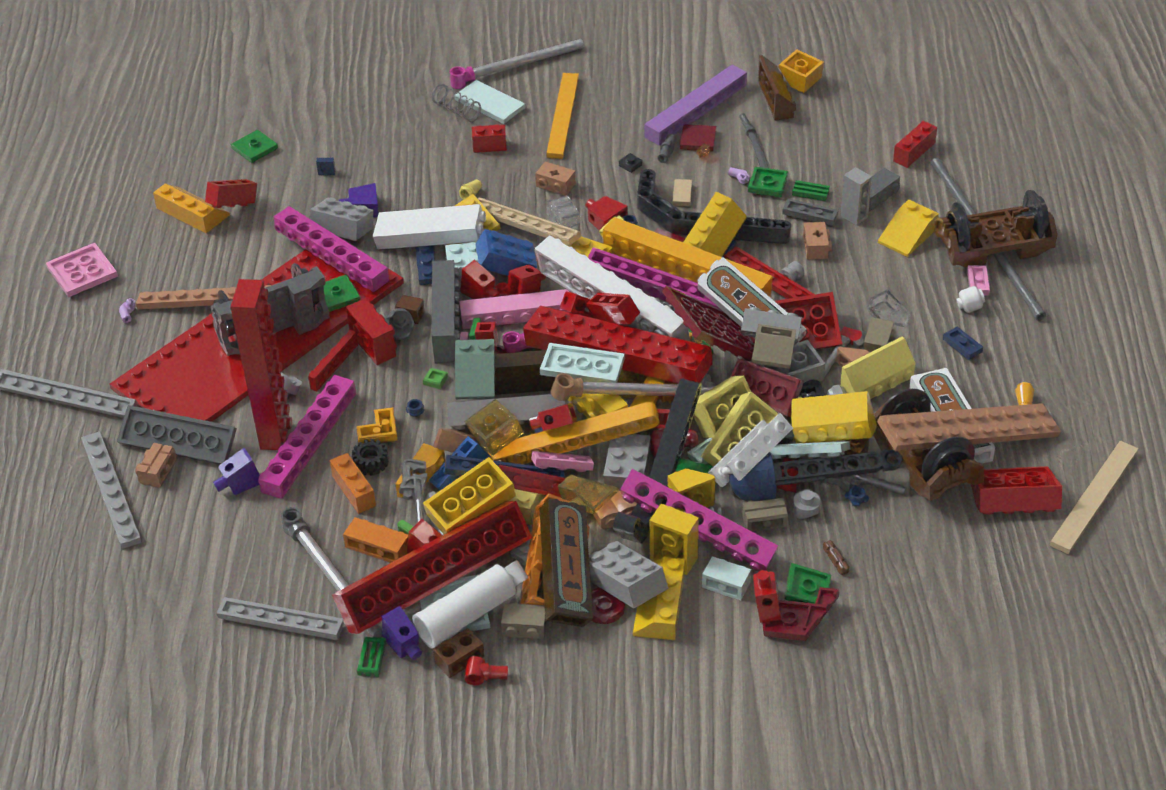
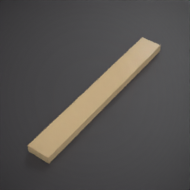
(530, 223)
(1093, 497)

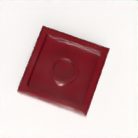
(695, 135)

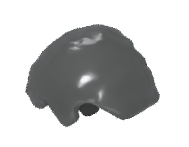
(401, 322)

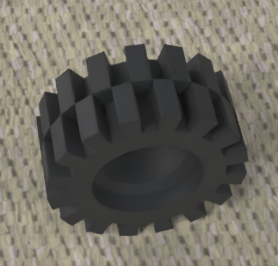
(370, 449)

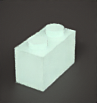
(726, 578)

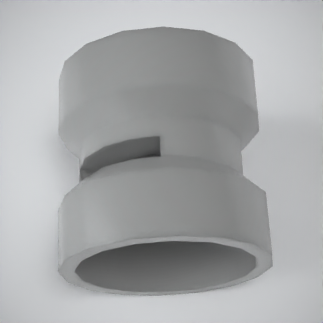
(793, 271)

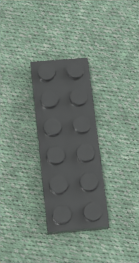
(188, 435)

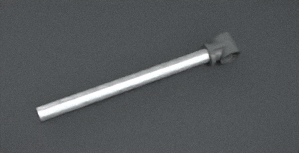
(298, 529)

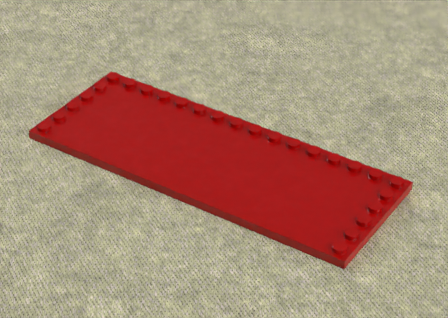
(197, 376)

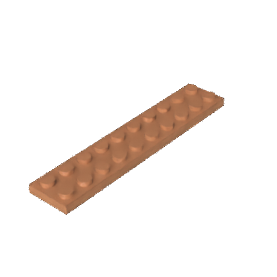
(976, 425)

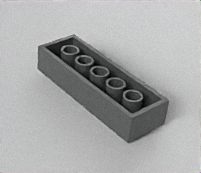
(445, 310)

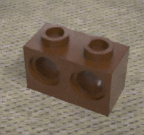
(453, 653)

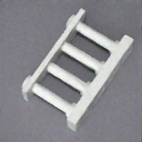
(751, 450)

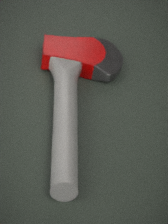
(848, 336)

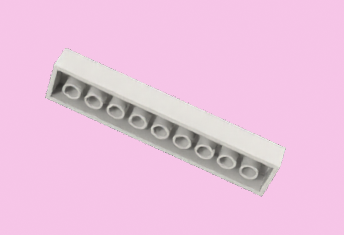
(588, 278)

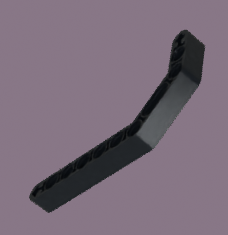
(682, 222)
(637, 524)

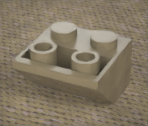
(774, 346)

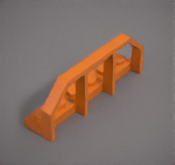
(534, 559)

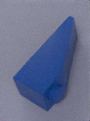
(467, 448)

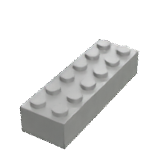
(521, 407)

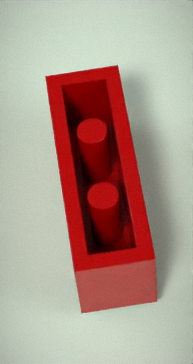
(915, 144)
(230, 193)
(613, 308)

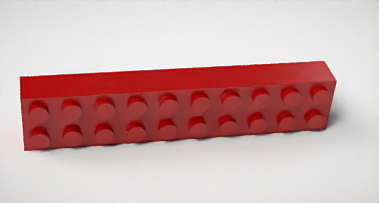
(642, 350)
(261, 363)
(432, 566)

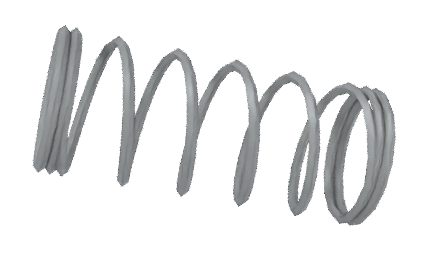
(467, 110)

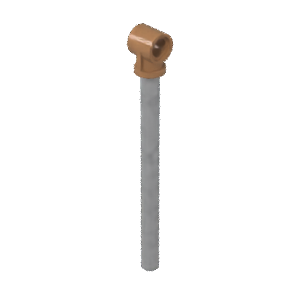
(566, 386)

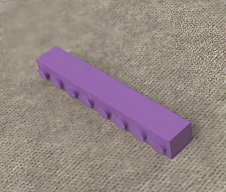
(695, 104)

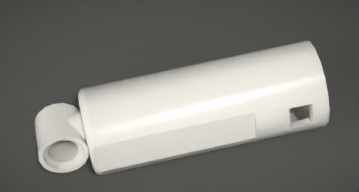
(468, 603)

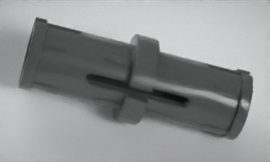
(666, 148)

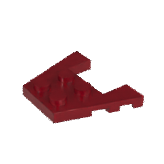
(800, 618)

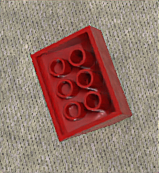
(818, 318)
(1018, 490)

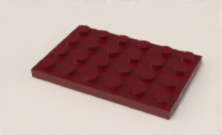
(710, 324)

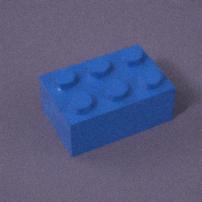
(504, 252)

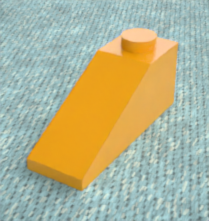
(434, 460)

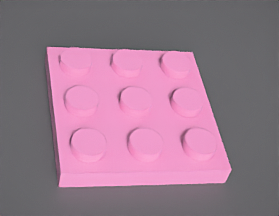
(81, 269)

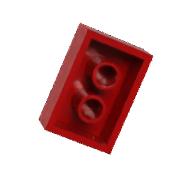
(372, 331)

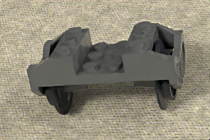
(290, 303)

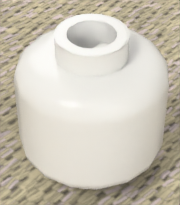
(970, 299)

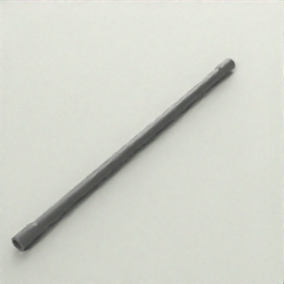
(1034, 306)

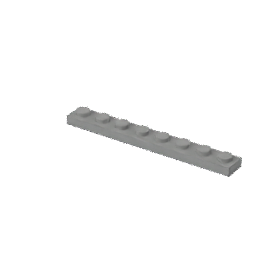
(65, 393)
(111, 490)

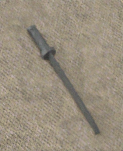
(750, 131)

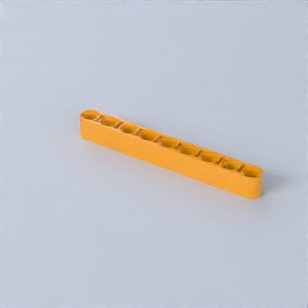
(581, 433)

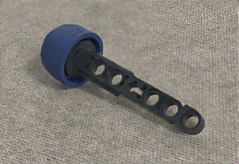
(762, 480)

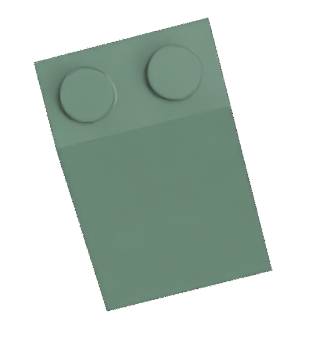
(475, 369)

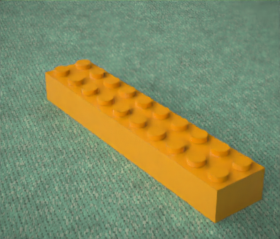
(669, 254)

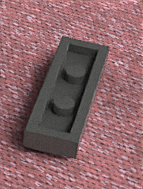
(810, 211)

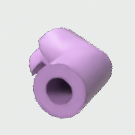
(741, 175)
(126, 309)

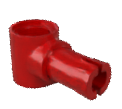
(478, 670)

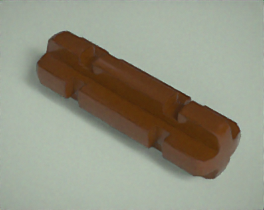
(836, 557)

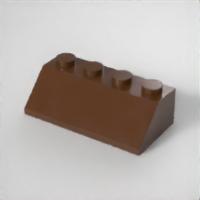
(775, 90)

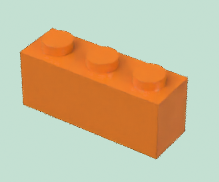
(352, 483)
(375, 540)

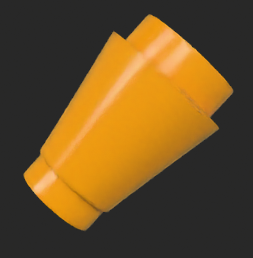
(1024, 393)

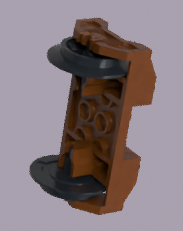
(997, 231)
(932, 468)

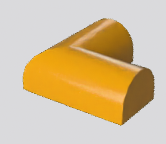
(383, 430)

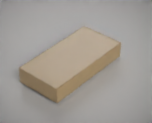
(682, 192)

